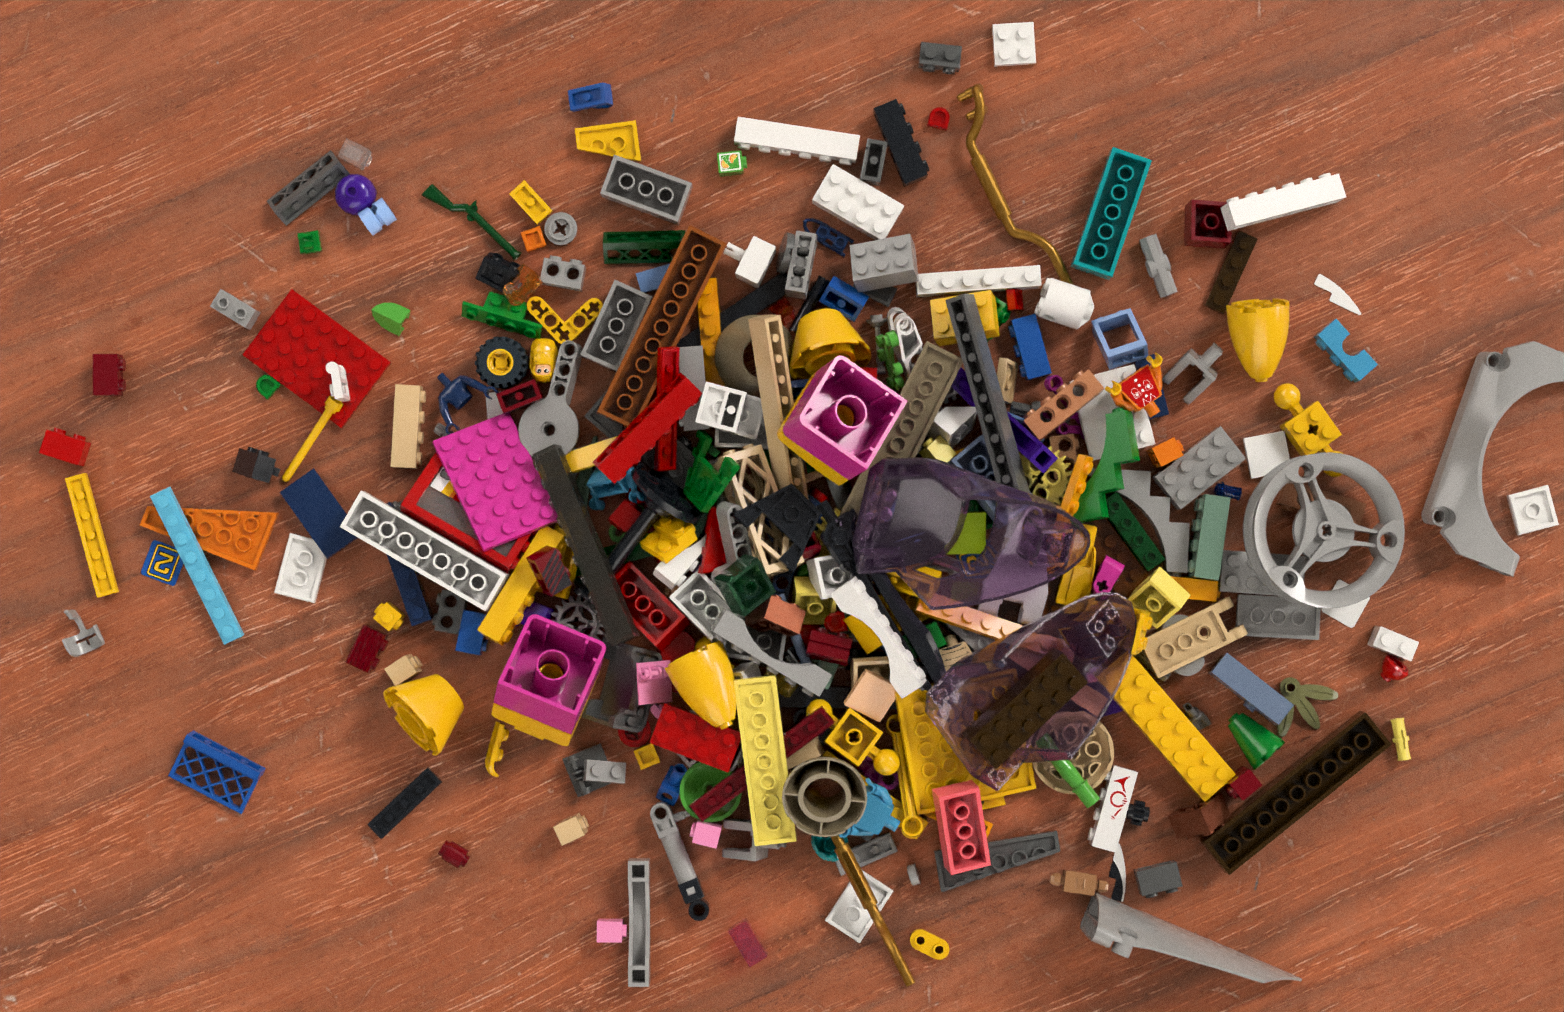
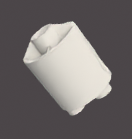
(1064, 303)

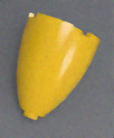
(1259, 334)
(706, 683)

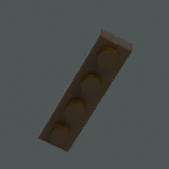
(1230, 272)

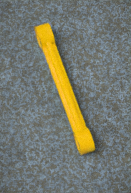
(904, 782)

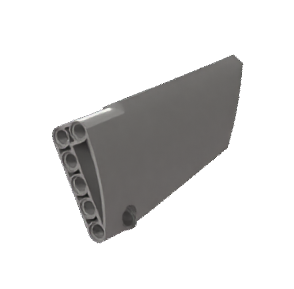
(1129, 928)

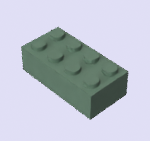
(1208, 536)

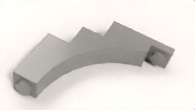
(1171, 535)

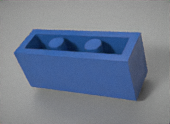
(1029, 347)

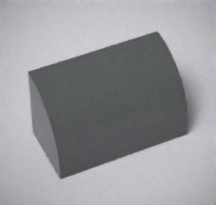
(839, 493)

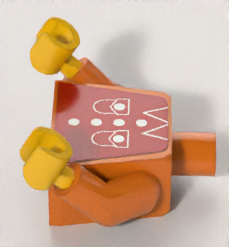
(1140, 388)

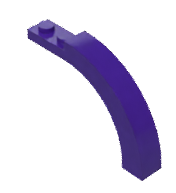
(1026, 443)

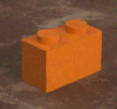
(1165, 452)

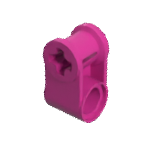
(1108, 573)

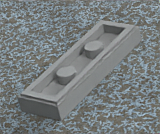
(871, 851)

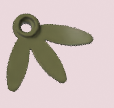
(1297, 698)

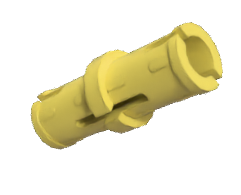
(1400, 739)

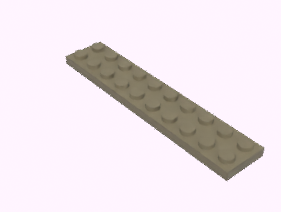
(924, 396)

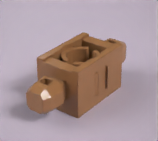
(1079, 882)

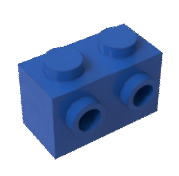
(844, 298)
(469, 638)

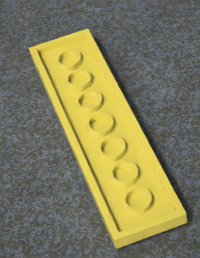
(764, 758)

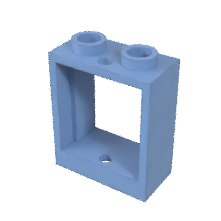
(1123, 354)

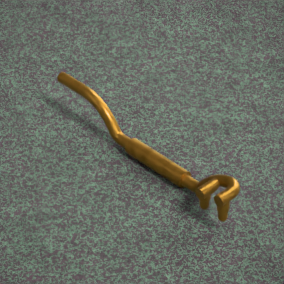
(991, 186)
(868, 900)

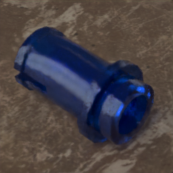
(1227, 491)

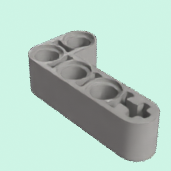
(731, 541)

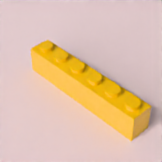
(518, 591)

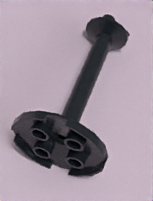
(662, 500)

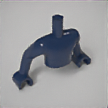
(458, 395)

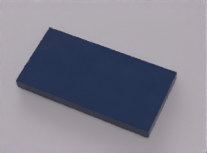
(318, 512)

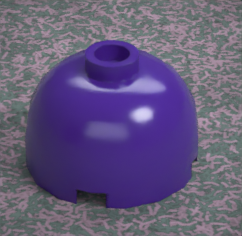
(355, 193)

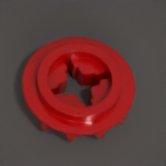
(631, 740)

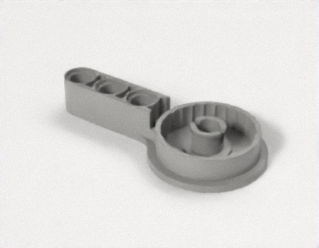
(554, 408)

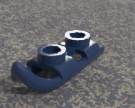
(823, 233)

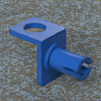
(671, 784)

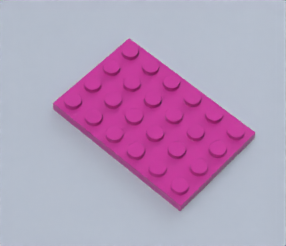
(495, 481)

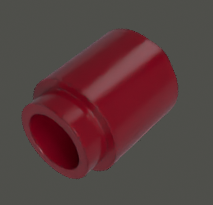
(454, 854)

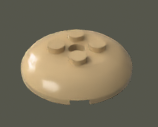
(1091, 761)

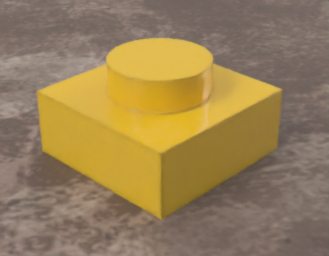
(647, 756)

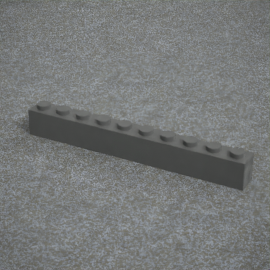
(986, 391)

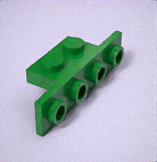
(500, 313)

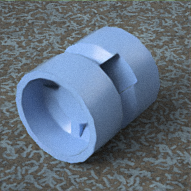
(377, 216)

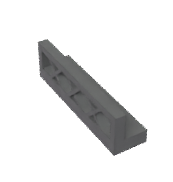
(309, 190)

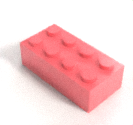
(961, 827)

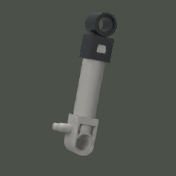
(679, 859)

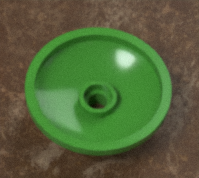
(695, 784)

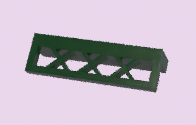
(641, 240)

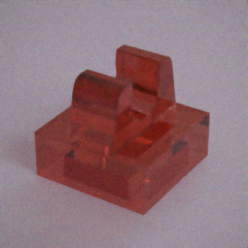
(782, 308)

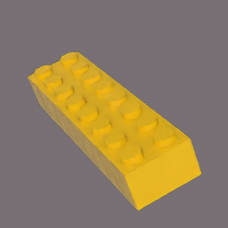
(1171, 732)

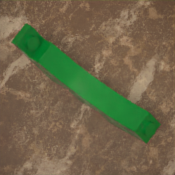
(1118, 449)

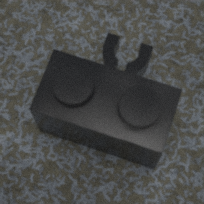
(255, 464)

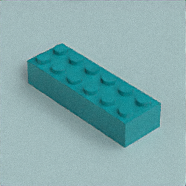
(1111, 213)

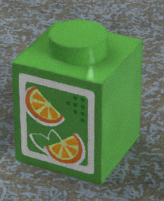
(731, 163)

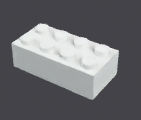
(857, 203)

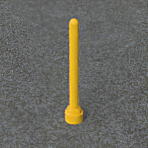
(332, 406)

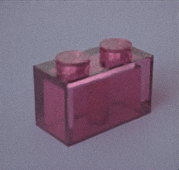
(747, 942)

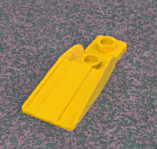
(1079, 579)

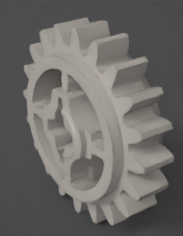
(578, 605)

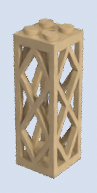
(759, 467)

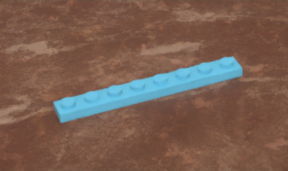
(196, 565)

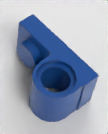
(591, 96)

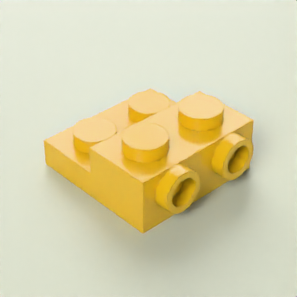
(669, 538)

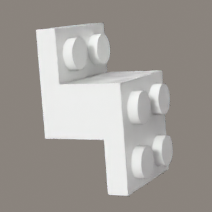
(730, 411)

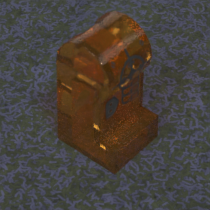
(522, 285)

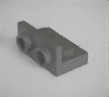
(939, 57)

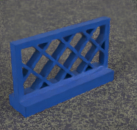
(220, 755)

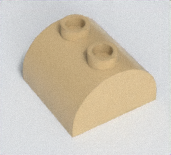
(877, 665)

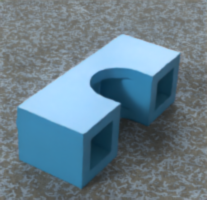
(1331, 340)

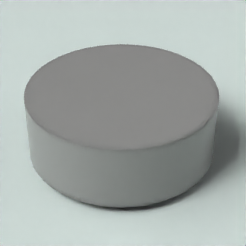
(913, 874)

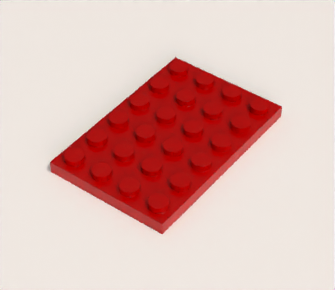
(299, 345)

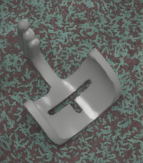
(83, 647)

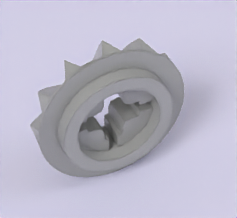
(562, 219)

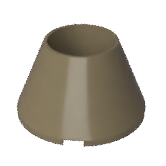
(730, 355)
(824, 814)

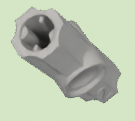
(1158, 265)

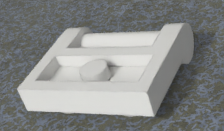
(339, 385)

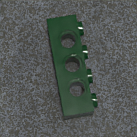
(1132, 533)

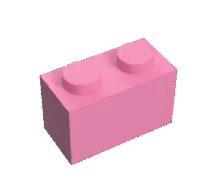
(706, 833)

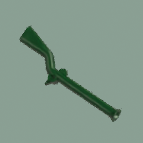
(435, 195)

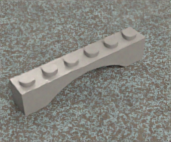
(734, 630)
(639, 922)

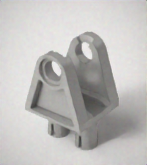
(1202, 362)
(753, 853)

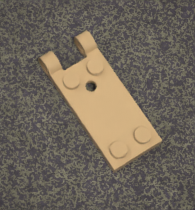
(1182, 641)

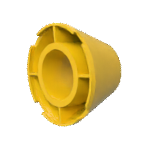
(823, 337)
(426, 710)

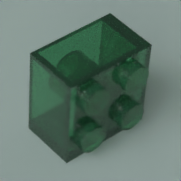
(744, 585)

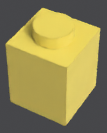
(937, 449)

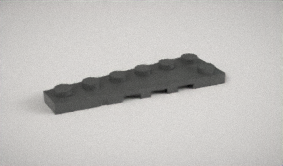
(1003, 855)

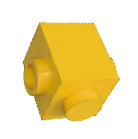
(389, 616)

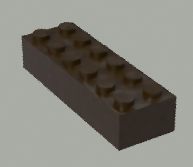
(1025, 707)

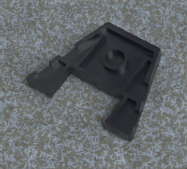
(790, 514)

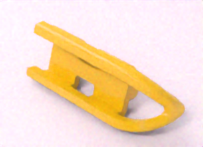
(494, 752)

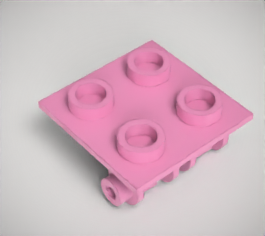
(653, 682)

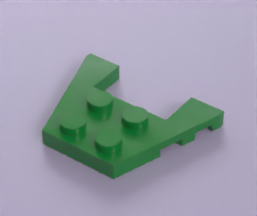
(703, 481)

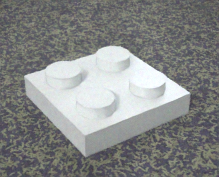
(1013, 44)

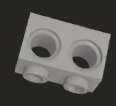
(561, 279)
(235, 309)

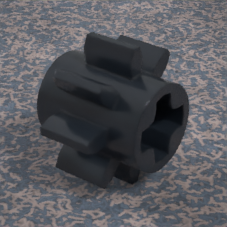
(1138, 813)

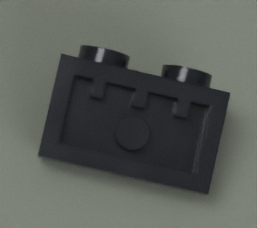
(497, 271)

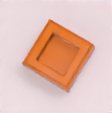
(533, 239)

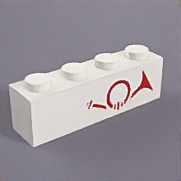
(1112, 809)

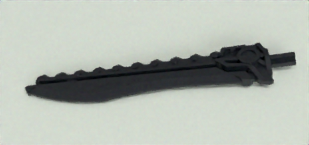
(838, 540)

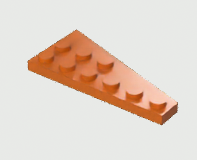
(225, 533)

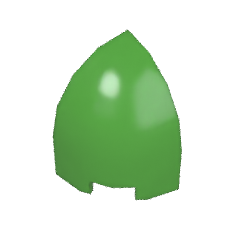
(391, 316)

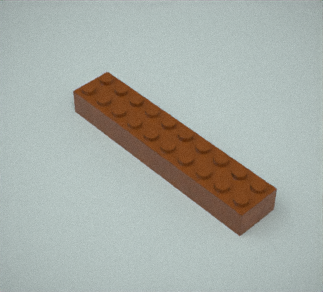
(661, 325)

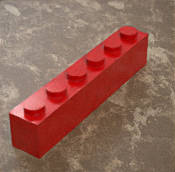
(647, 428)

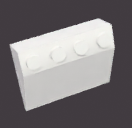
(1093, 414)

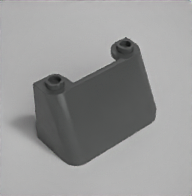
(619, 695)

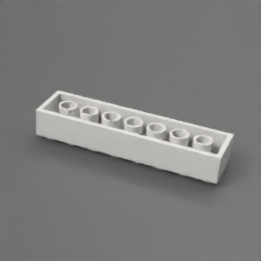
(424, 550)

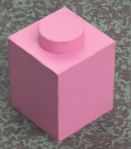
(611, 930)

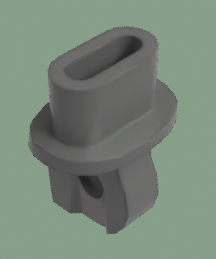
(1196, 716)

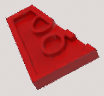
(713, 552)

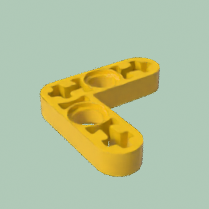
(568, 325)

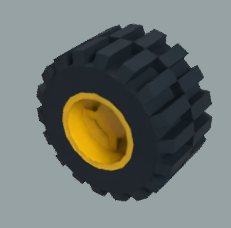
(501, 362)

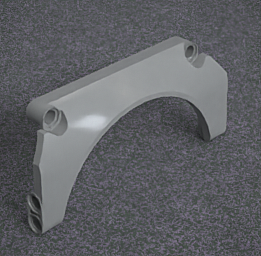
(1457, 484)

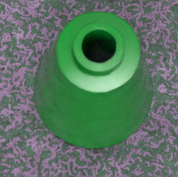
(1254, 739)

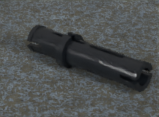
(811, 300)

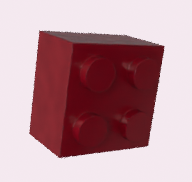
(1205, 225)

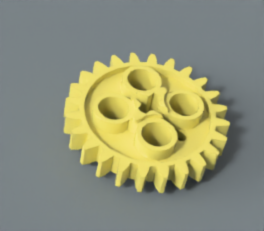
(1054, 488)

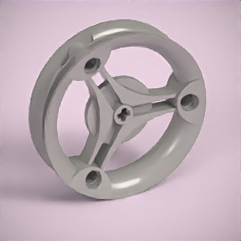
(1338, 530)

